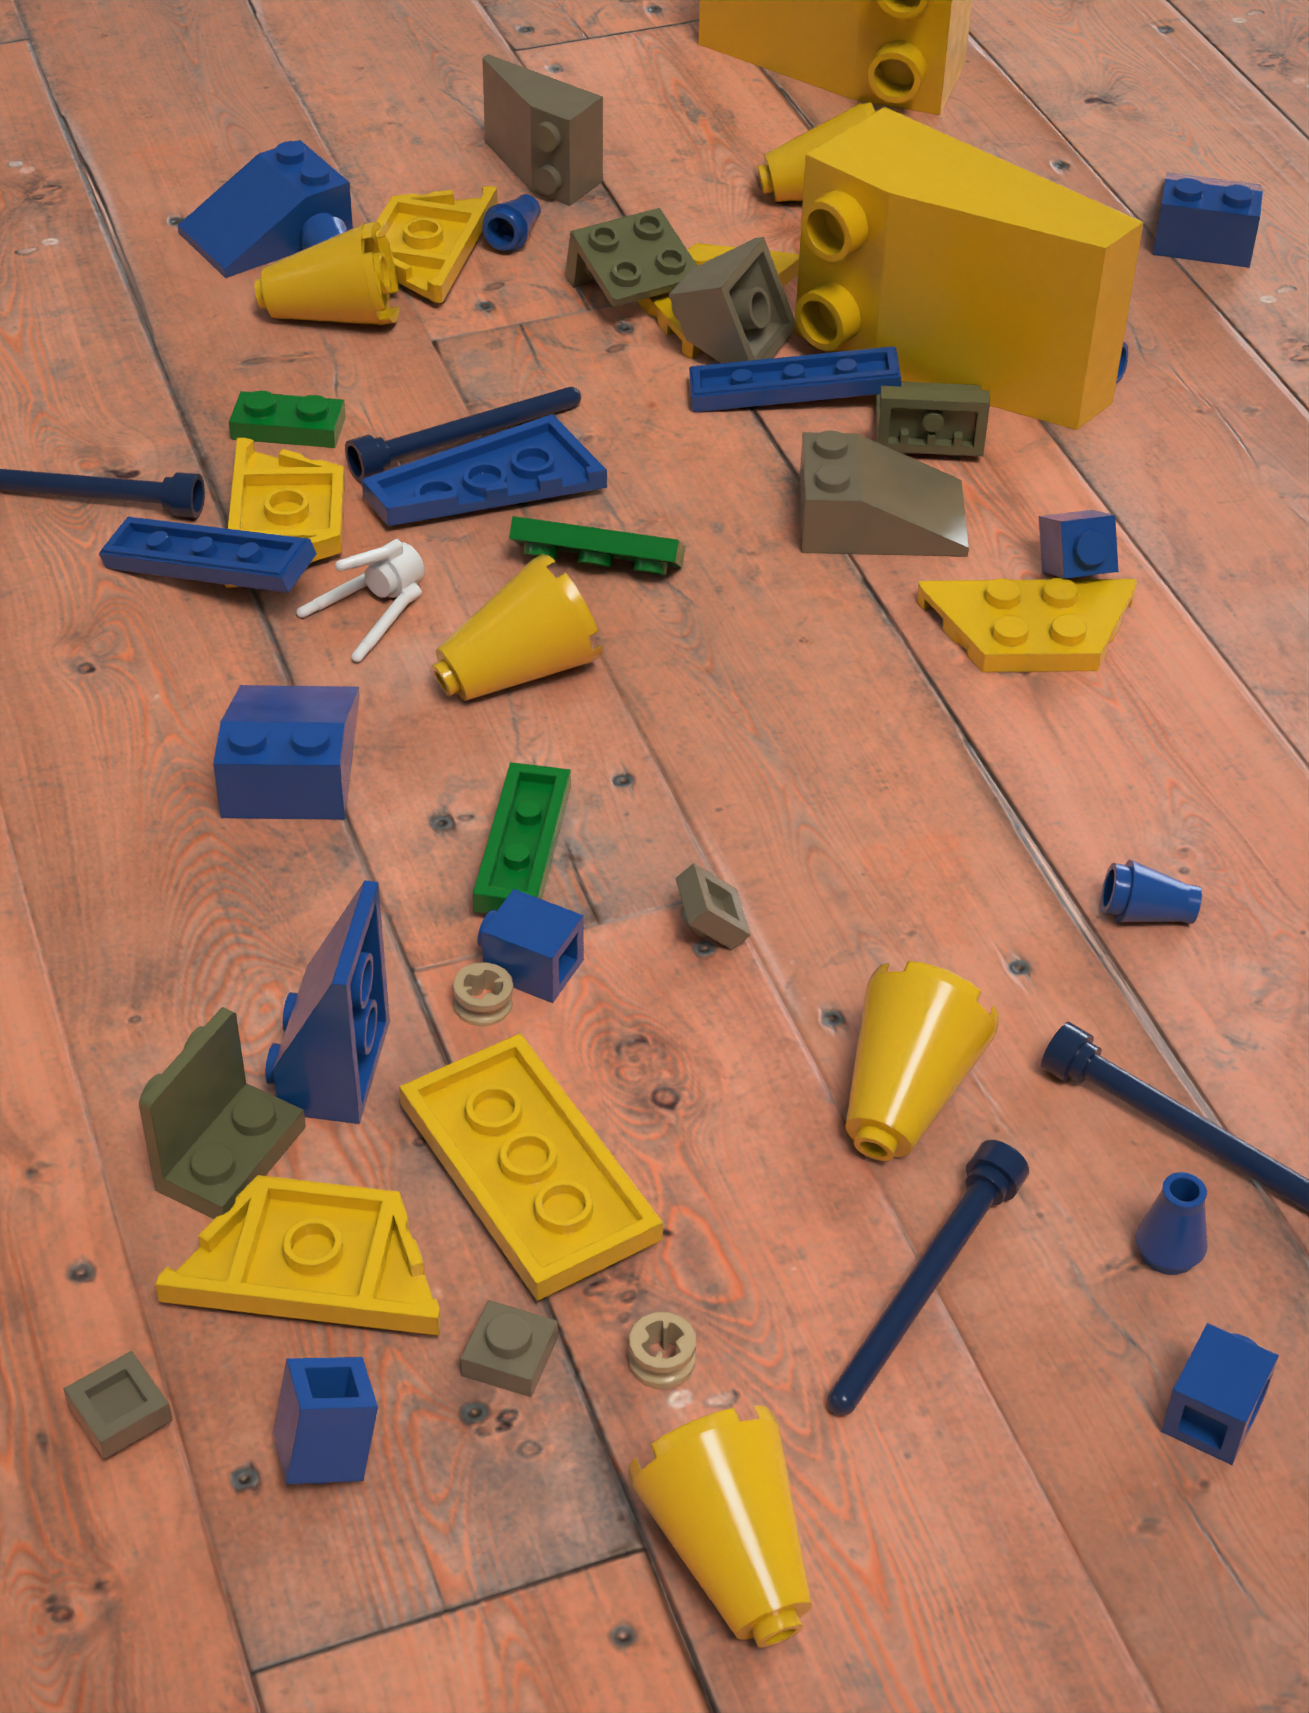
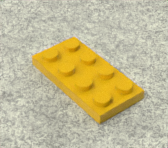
(530, 1166)

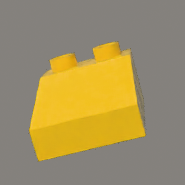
(860, 49)
(964, 269)

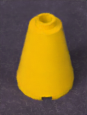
(785, 165)
(334, 281)
(519, 635)
(912, 1054)
(732, 1519)

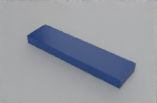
(793, 379)
(208, 554)

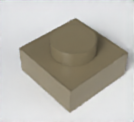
(712, 907)
(509, 1348)
(118, 1404)

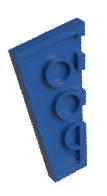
(491, 472)

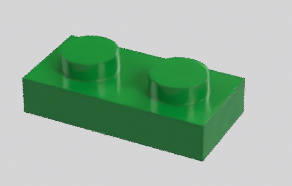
(287, 419)

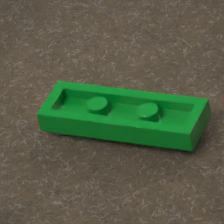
(597, 545)
(522, 834)

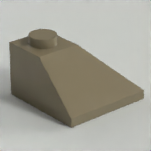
(735, 305)

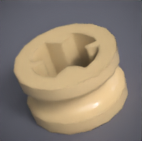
(473, 981)
(665, 1329)

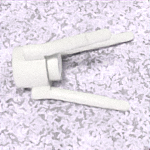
(390, 573)

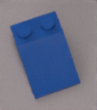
(263, 209)
(1208, 219)
(286, 752)
(336, 1018)

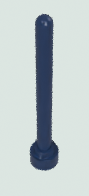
(373, 455)
(181, 493)
(1076, 1057)
(992, 1177)

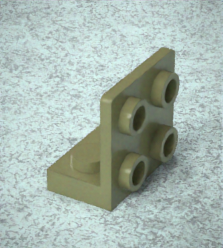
(628, 257)
(933, 418)
(209, 1126)

